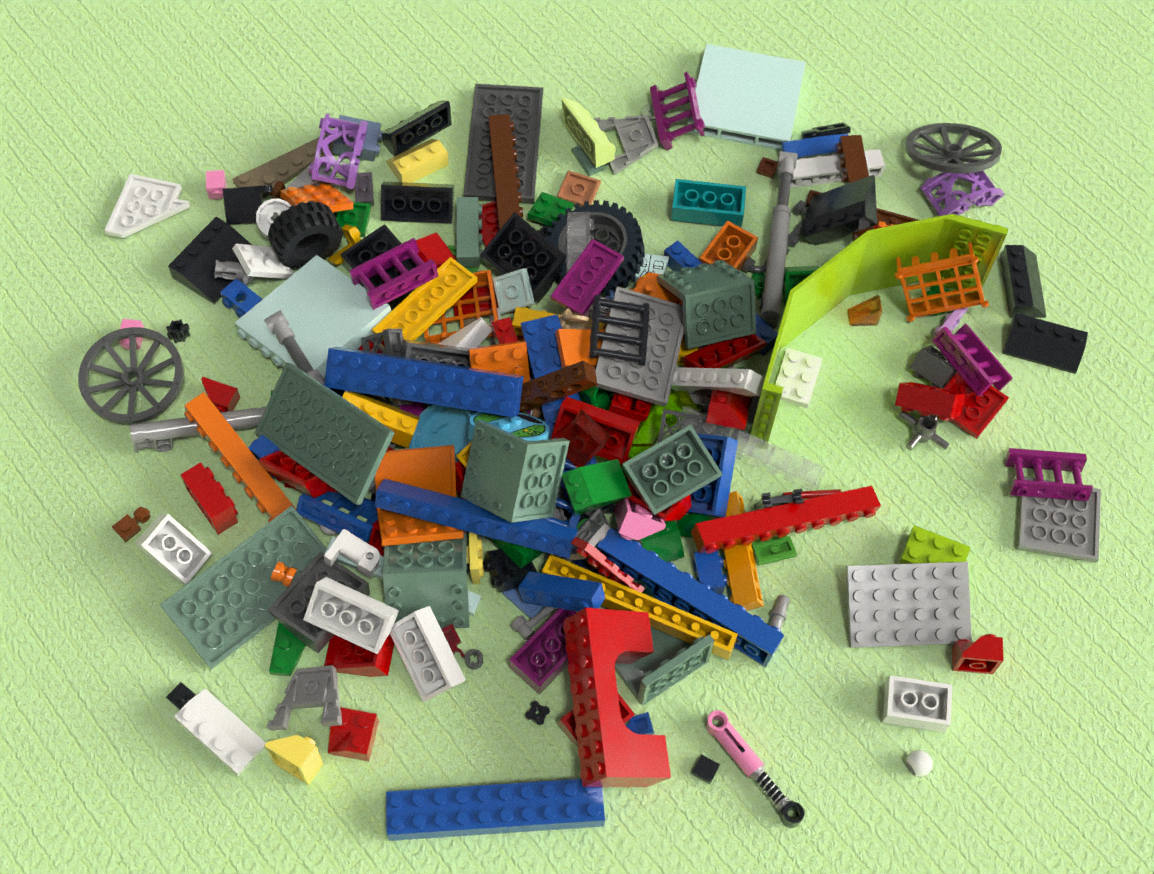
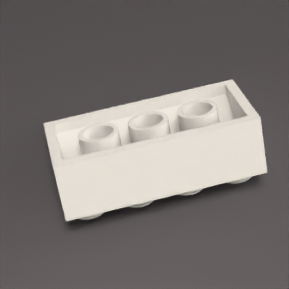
(350, 614)
(426, 654)
(220, 731)

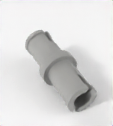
(779, 613)

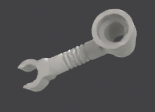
(525, 627)

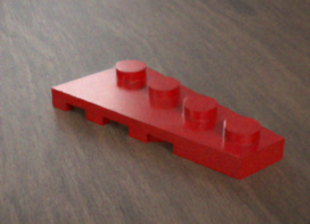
(606, 567)

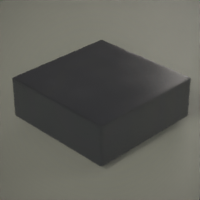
(705, 769)

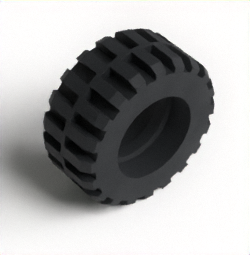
(304, 233)

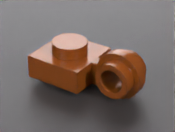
(128, 527)

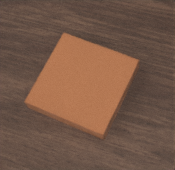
(578, 188)

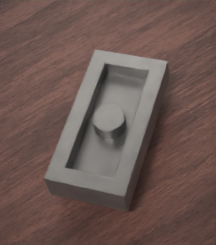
(364, 188)

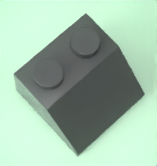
(933, 366)

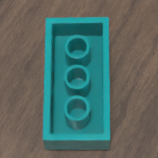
(708, 202)

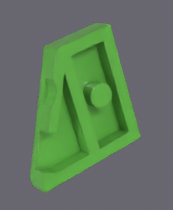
(773, 550)

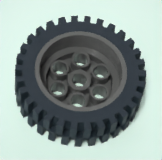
(620, 234)

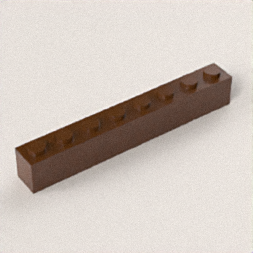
(853, 165)
(504, 167)

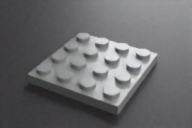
(1060, 526)

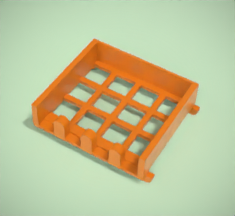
(484, 279)
(945, 303)

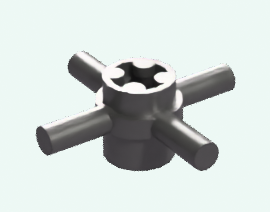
(923, 430)

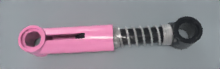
(753, 767)

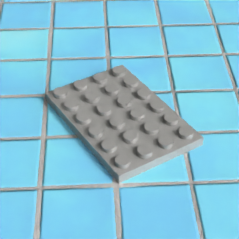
(665, 334)
(908, 604)

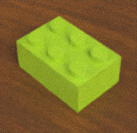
(929, 547)

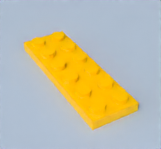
(429, 301)

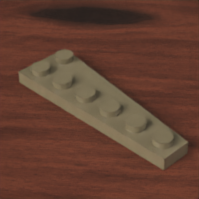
(281, 168)

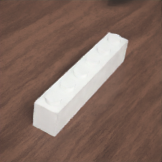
(826, 169)

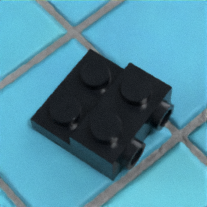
(503, 571)

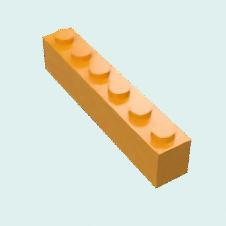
(741, 565)

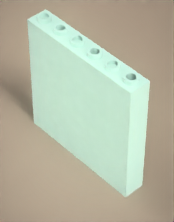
(748, 96)
(321, 311)

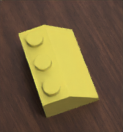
(419, 161)
(296, 756)

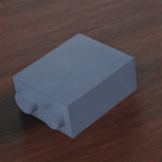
(370, 145)

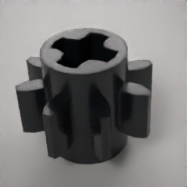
(178, 331)

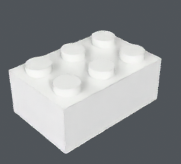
(173, 548)
(917, 703)

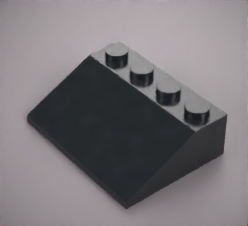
(841, 211)
(372, 246)
(522, 246)
(197, 262)

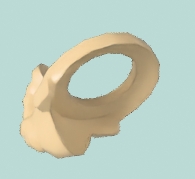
(568, 316)

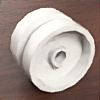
(267, 213)

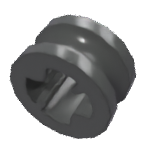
(474, 666)

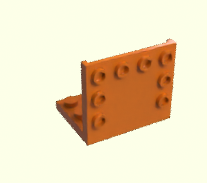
(424, 468)

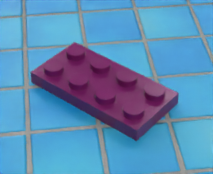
(587, 277)

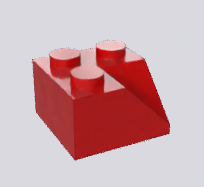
(979, 656)
(355, 735)

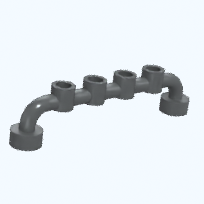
(793, 239)

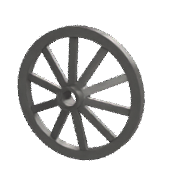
(953, 154)
(129, 373)

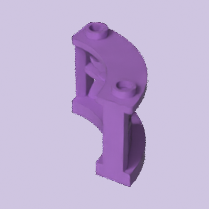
(355, 131)
(985, 195)

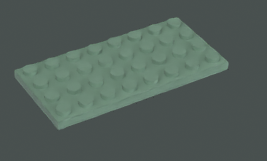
(324, 433)
(233, 595)

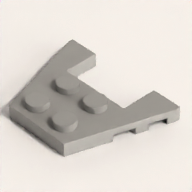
(635, 136)
(591, 531)
(310, 689)

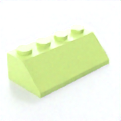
(587, 133)

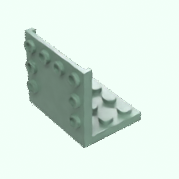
(715, 302)
(513, 475)
(428, 576)
(665, 667)

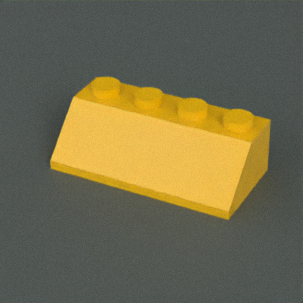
(397, 420)

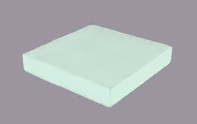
(513, 290)

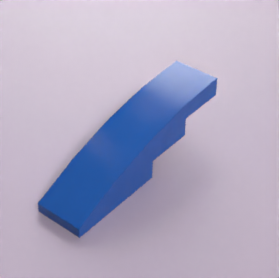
(813, 146)

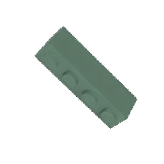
(468, 231)

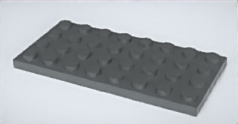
(525, 110)

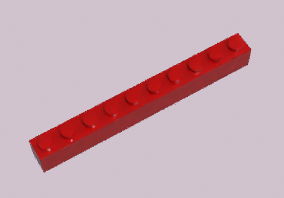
(785, 519)

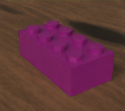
(543, 654)

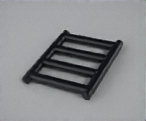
(642, 325)

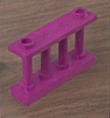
(661, 109)
(400, 285)
(971, 359)
(1049, 461)

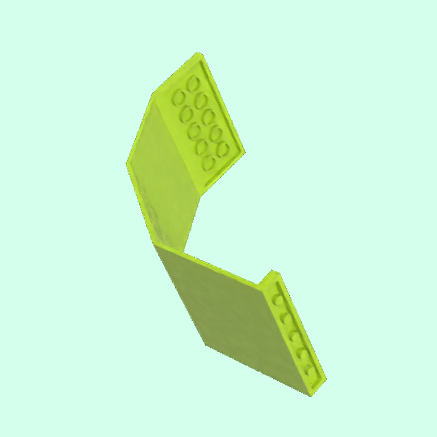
(870, 266)

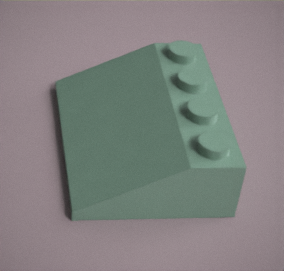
(671, 470)

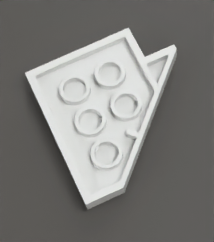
(144, 204)

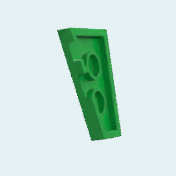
(286, 652)

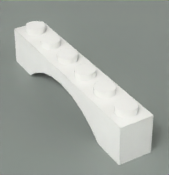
(731, 380)

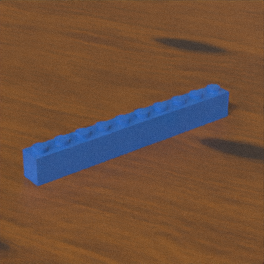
(472, 518)

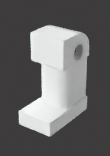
(354, 550)

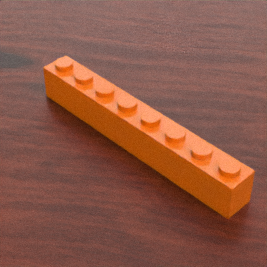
(236, 456)

